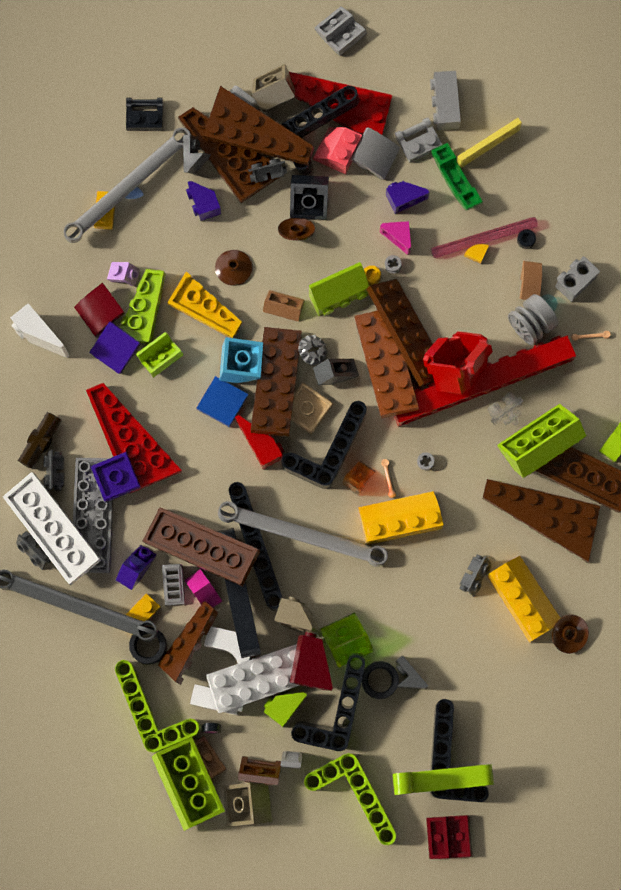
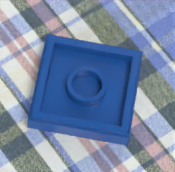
(222, 402)

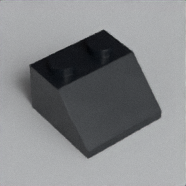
(309, 197)

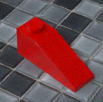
(262, 445)

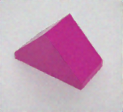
(398, 234)
(203, 589)

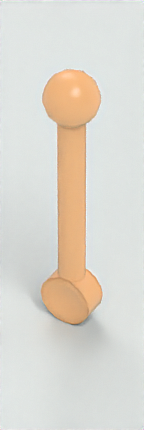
(606, 334)
(385, 463)

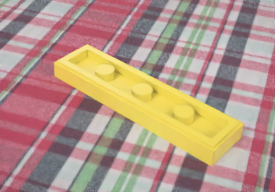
(489, 143)

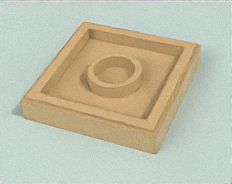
(309, 408)

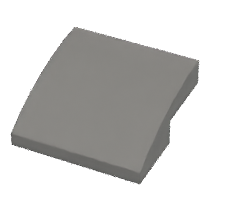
(340, 30)
(375, 153)

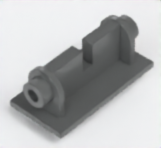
(260, 171)
(52, 464)
(27, 545)
(480, 567)

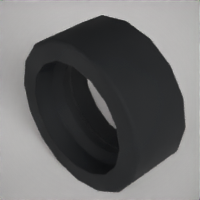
(148, 660)
(380, 665)

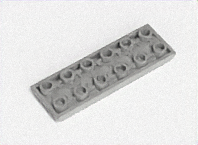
(92, 514)

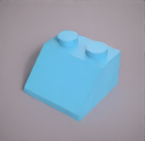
(240, 360)

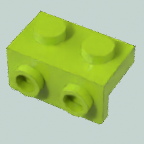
(159, 354)

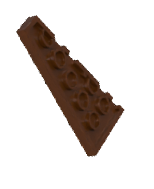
(245, 127)
(229, 161)
(554, 517)

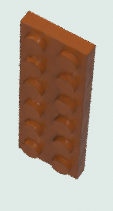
(385, 366)

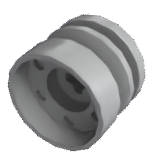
(533, 319)

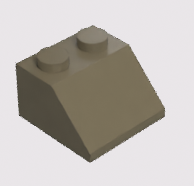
(273, 88)
(295, 616)
(247, 804)

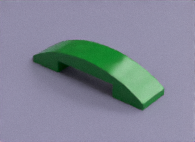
(455, 178)

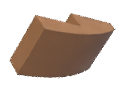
(531, 279)

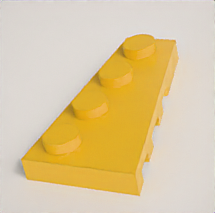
(202, 306)

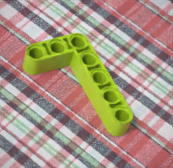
(146, 713)
(443, 779)
(375, 806)

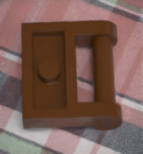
(259, 771)

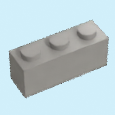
(445, 100)

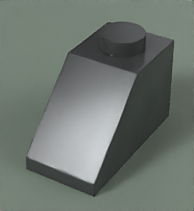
(335, 371)

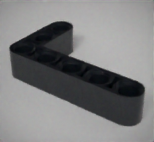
(328, 115)
(333, 452)
(342, 711)
(445, 759)

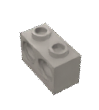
(579, 280)

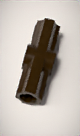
(39, 440)

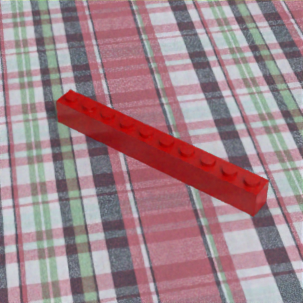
(496, 376)

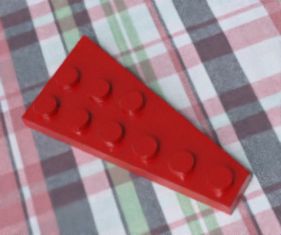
(369, 113)
(128, 435)

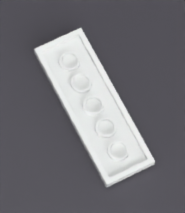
(51, 528)
(252, 679)

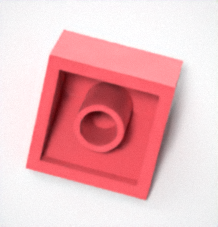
(337, 148)

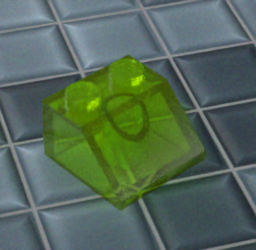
(345, 638)

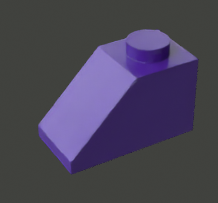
(405, 195)

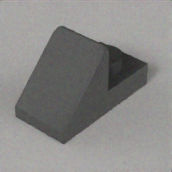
(192, 159)
(413, 680)

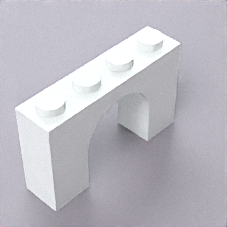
(225, 641)

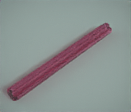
(484, 237)

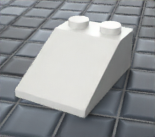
(34, 329)

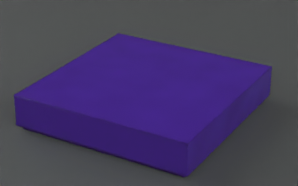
(115, 347)
(115, 477)

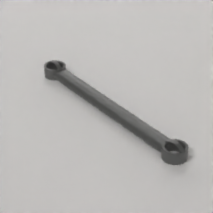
(78, 606)

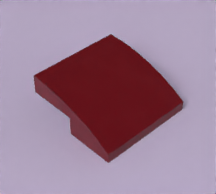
(98, 309)
(449, 837)

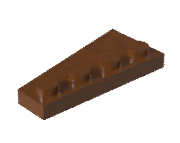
(189, 641)

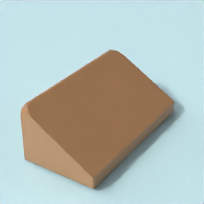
(283, 305)
(210, 759)

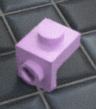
(123, 272)

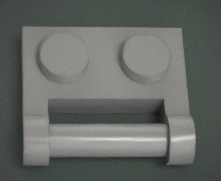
(421, 145)

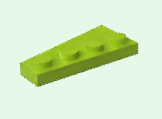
(143, 309)

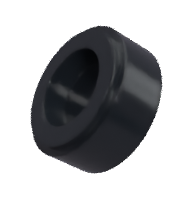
(526, 239)
(211, 728)

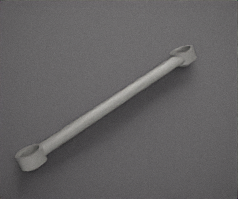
(127, 185)
(302, 534)

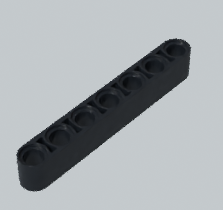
(255, 536)
(242, 613)

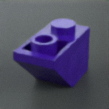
(204, 201)
(135, 567)

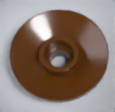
(296, 229)
(236, 275)
(577, 634)

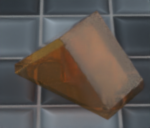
(358, 477)

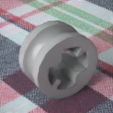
(393, 270)
(420, 458)

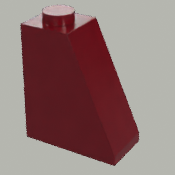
(311, 664)

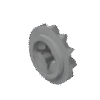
(310, 357)

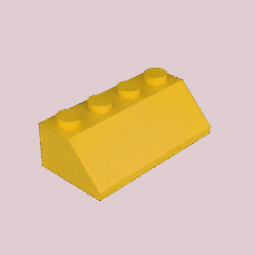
(400, 518)
(524, 598)

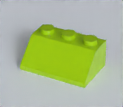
(339, 289)

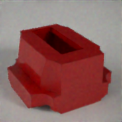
(449, 355)

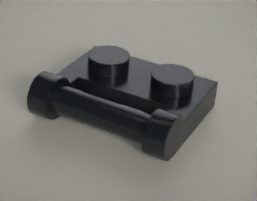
(144, 119)

